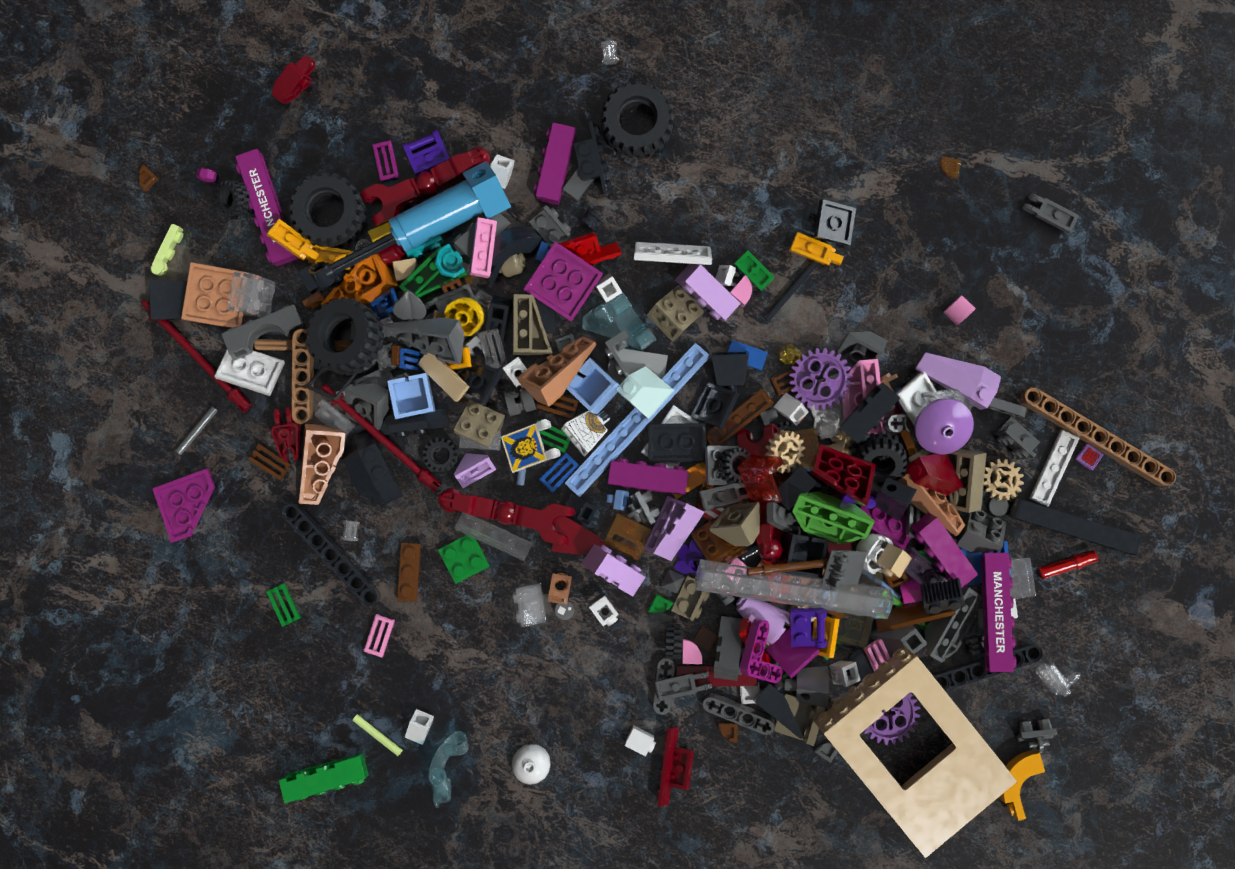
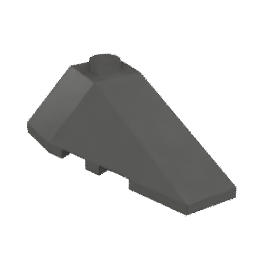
(434, 336)

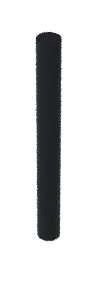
(790, 291)

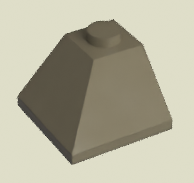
(738, 524)

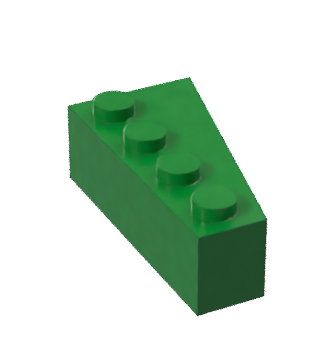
(323, 777)

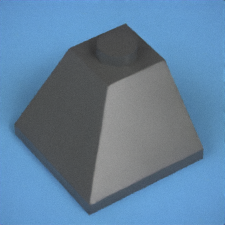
(861, 347)
(369, 401)

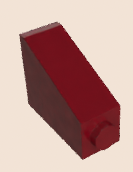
(935, 473)
(580, 538)

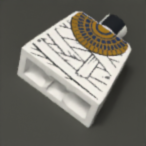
(586, 430)

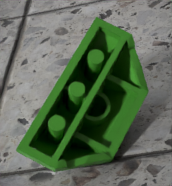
(831, 518)

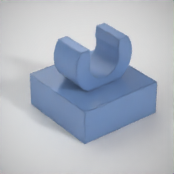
(620, 500)

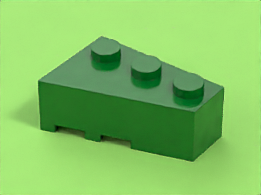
(426, 278)

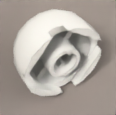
(874, 545)
(531, 764)

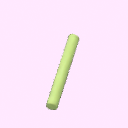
(377, 735)

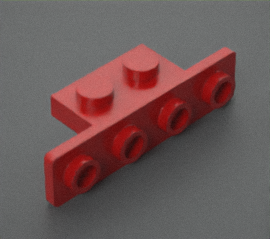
(588, 249)

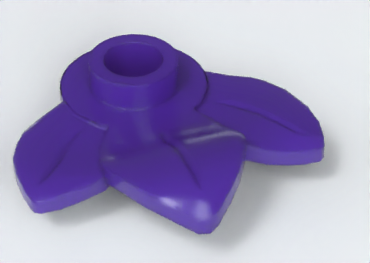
(688, 556)

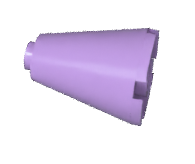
(759, 609)

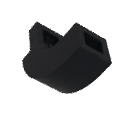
(510, 242)

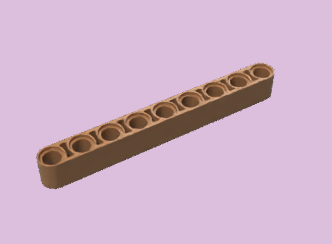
(1106, 438)

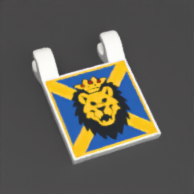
(526, 448)

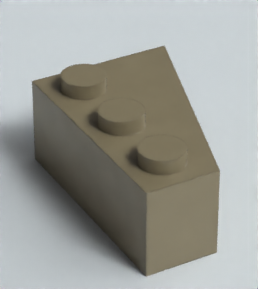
(528, 330)
(970, 470)

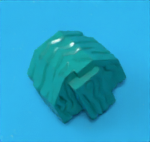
(449, 262)

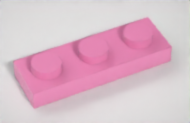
(483, 247)

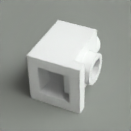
(511, 368)
(597, 607)
(839, 675)

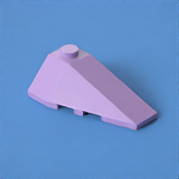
(972, 380)

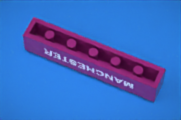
(264, 202)
(997, 612)

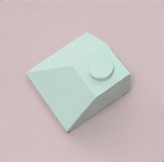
(645, 391)

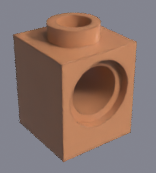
(556, 595)

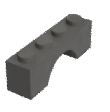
(241, 339)

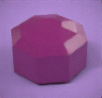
(206, 175)

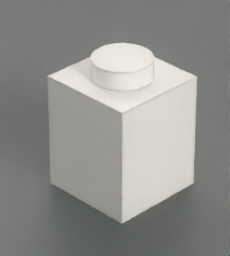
(640, 741)

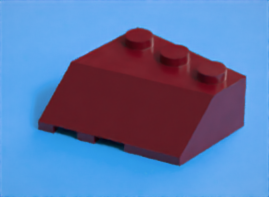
(844, 473)

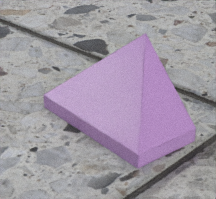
(473, 468)

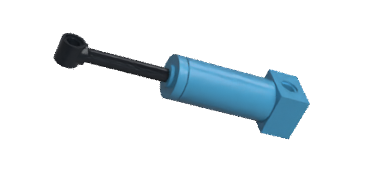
(429, 219)

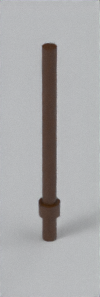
(768, 569)

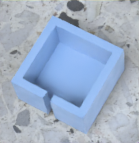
(594, 389)
(411, 396)

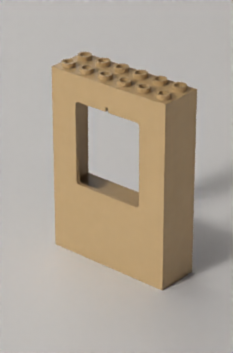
(944, 791)

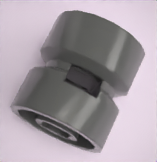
(527, 401)

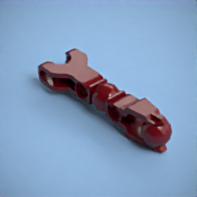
(426, 183)
(508, 513)
(770, 537)

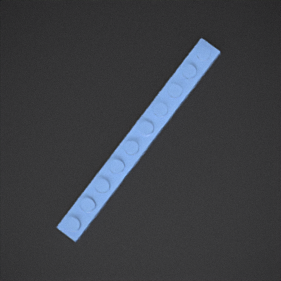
(634, 424)

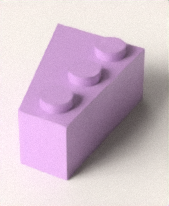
(707, 291)
(672, 528)
(614, 569)

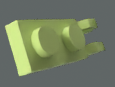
(166, 250)

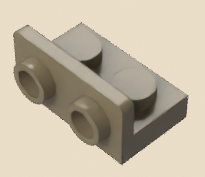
(689, 600)

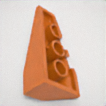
(365, 281)

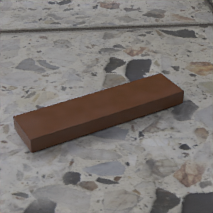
(739, 418)
(908, 616)

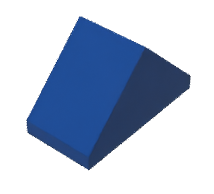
(384, 304)

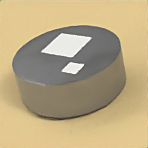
(563, 611)

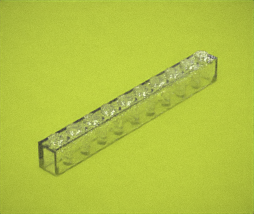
(793, 590)

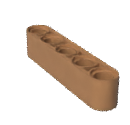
(297, 384)

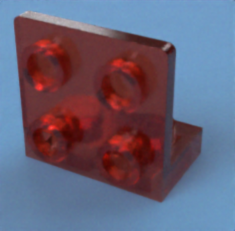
(758, 477)

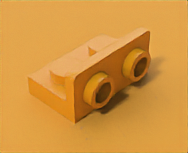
(831, 631)

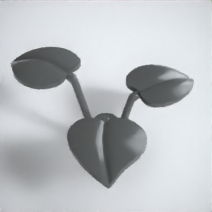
(408, 308)

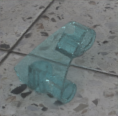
(615, 317)
(437, 776)

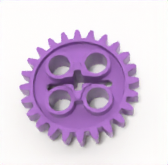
(837, 386)
(906, 709)

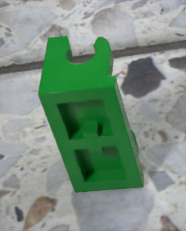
(754, 270)

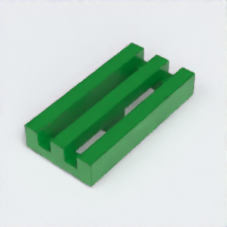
(566, 443)
(276, 607)

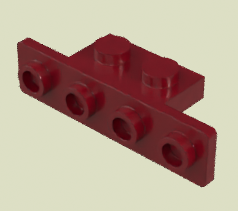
(676, 767)

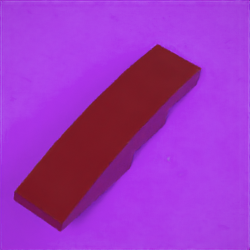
(743, 680)

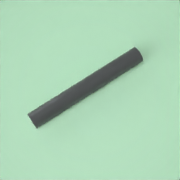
(196, 430)

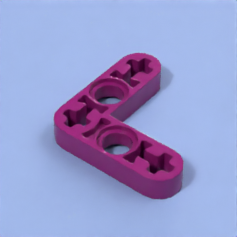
(758, 634)

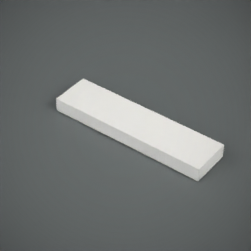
(1054, 468)

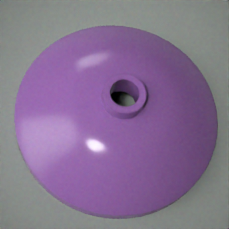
(939, 417)

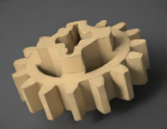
(788, 447)
(995, 470)

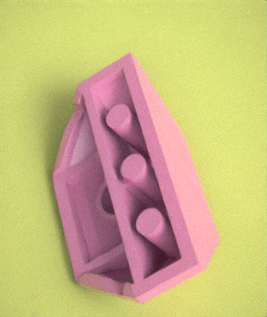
(864, 379)

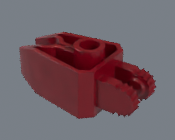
(293, 80)
(286, 435)

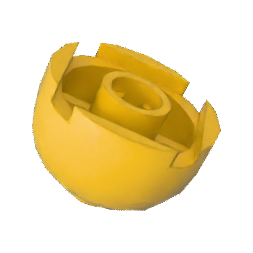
(467, 312)

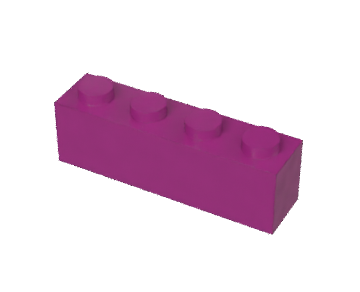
(555, 164)
(648, 477)
(943, 549)

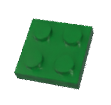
(463, 558)

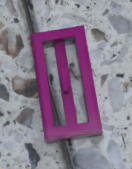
(389, 176)

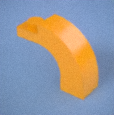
(1021, 768)

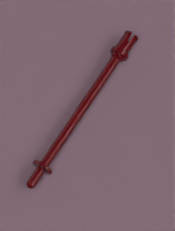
(233, 394)
(422, 474)

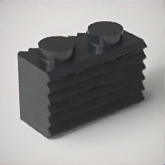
(942, 596)

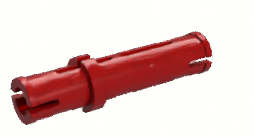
(1072, 563)

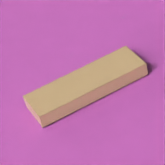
(444, 376)

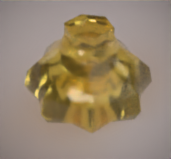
(790, 354)

